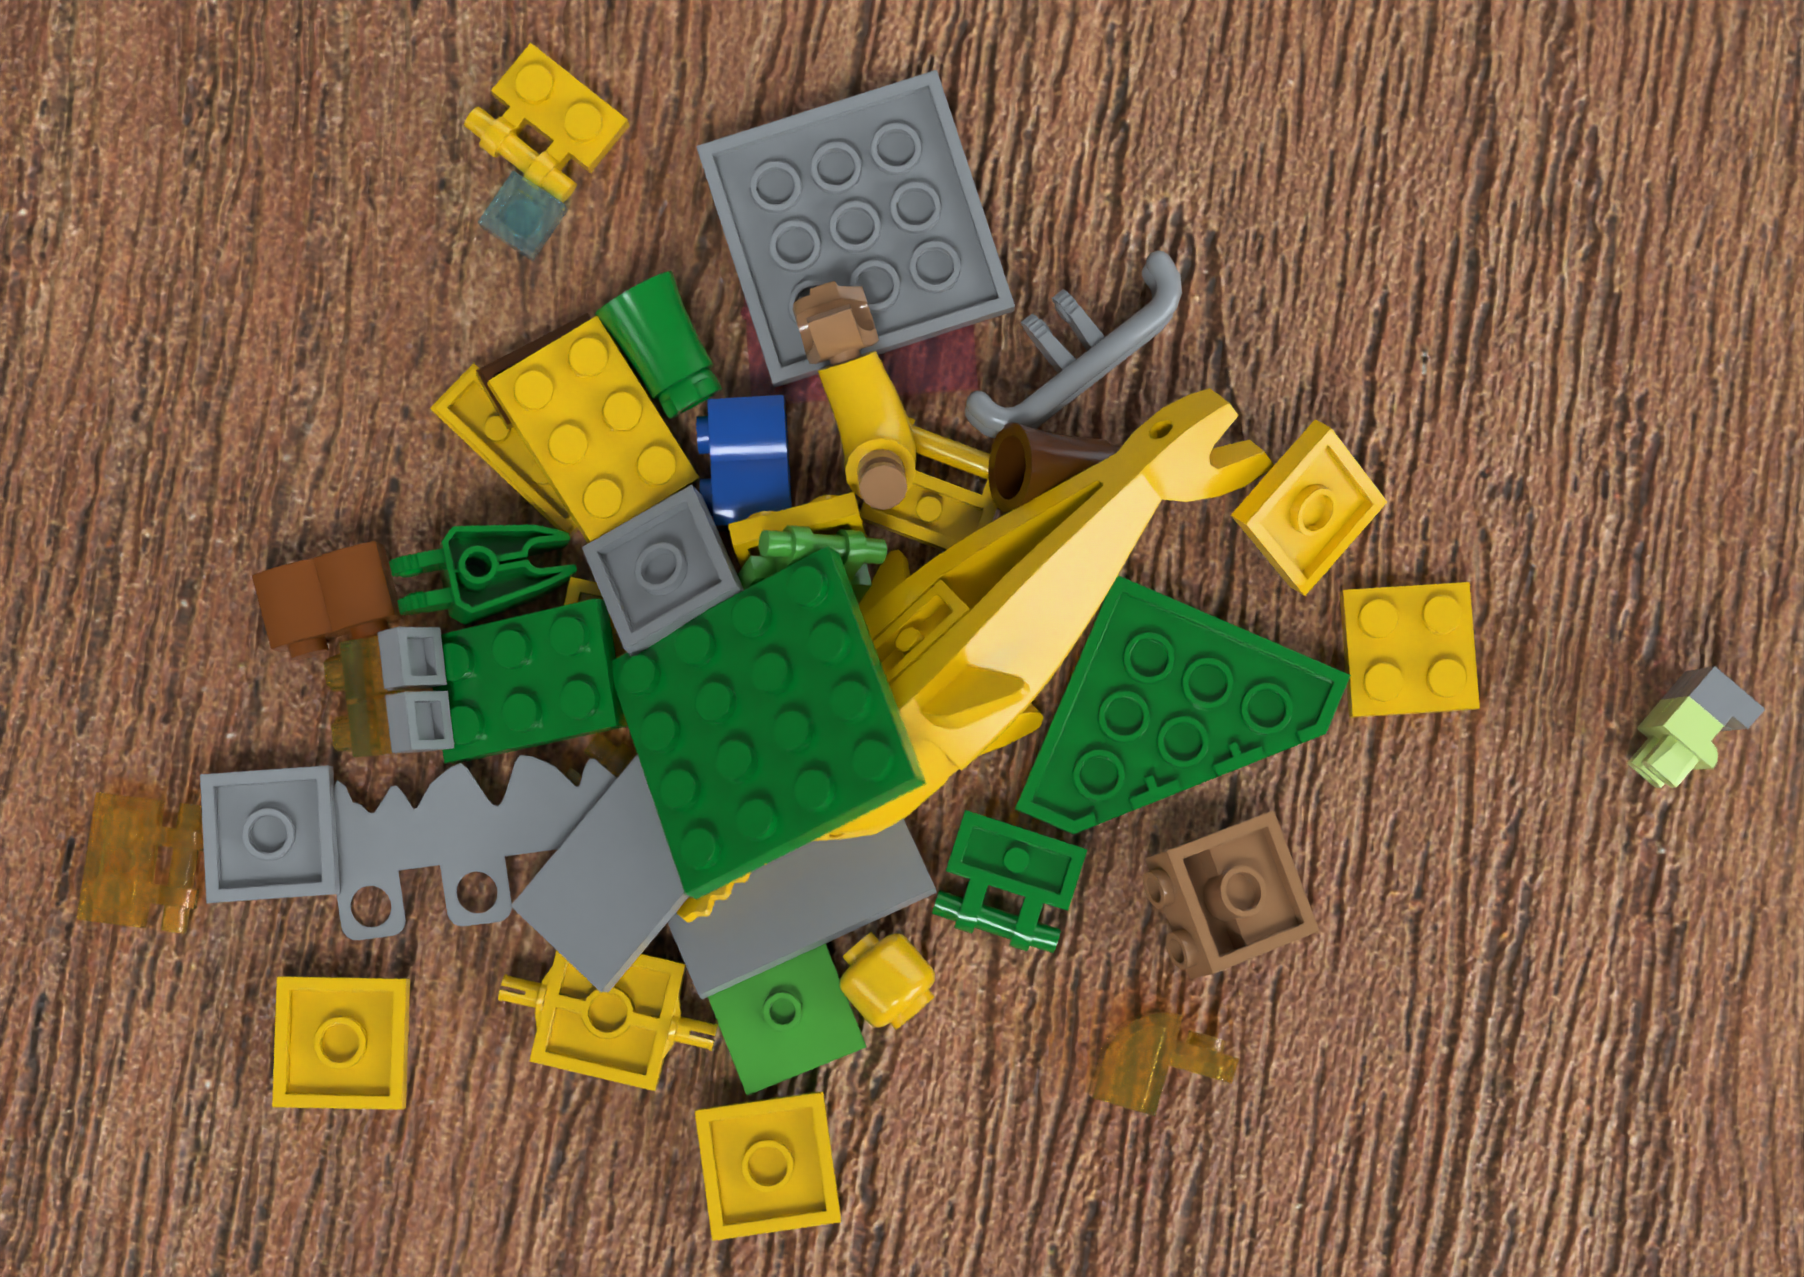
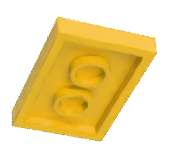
(592, 430)

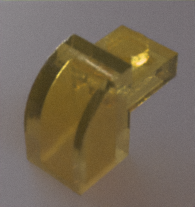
(1138, 1057)

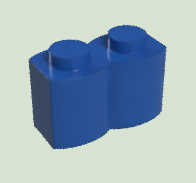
(747, 457)

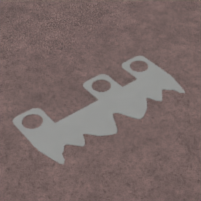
(459, 832)

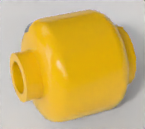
(887, 980)

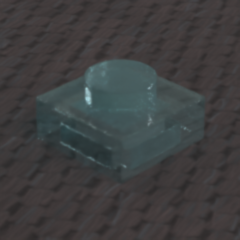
(523, 215)

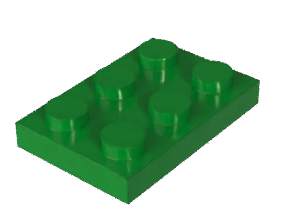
(531, 681)

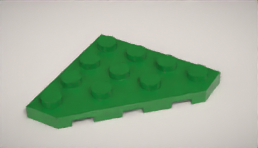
(1167, 706)

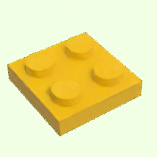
(1309, 507)
(1409, 649)
(341, 1042)
(767, 1165)

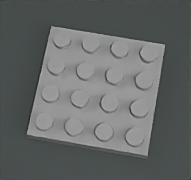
(858, 198)

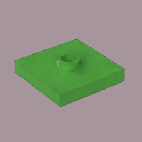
(787, 1020)

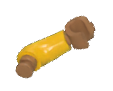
(864, 402)

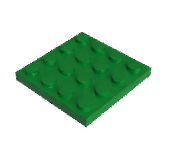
(765, 724)

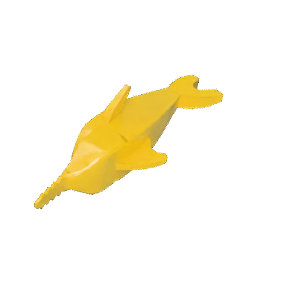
(1004, 607)

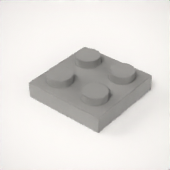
(662, 569)
(269, 834)

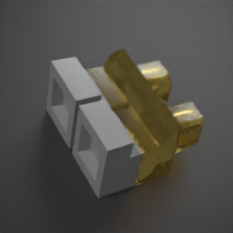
(378, 685)

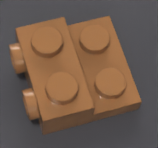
(1229, 896)

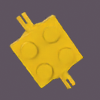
(612, 1033)

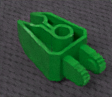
(484, 570)

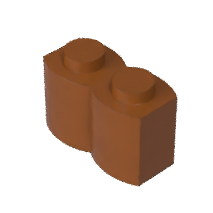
(327, 599)

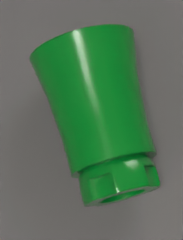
(661, 343)

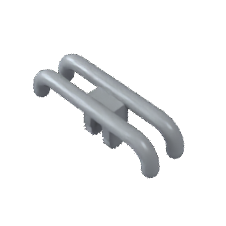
(1100, 356)

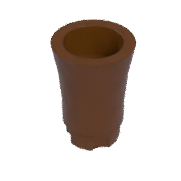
(1032, 461)

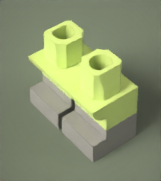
(1687, 721)

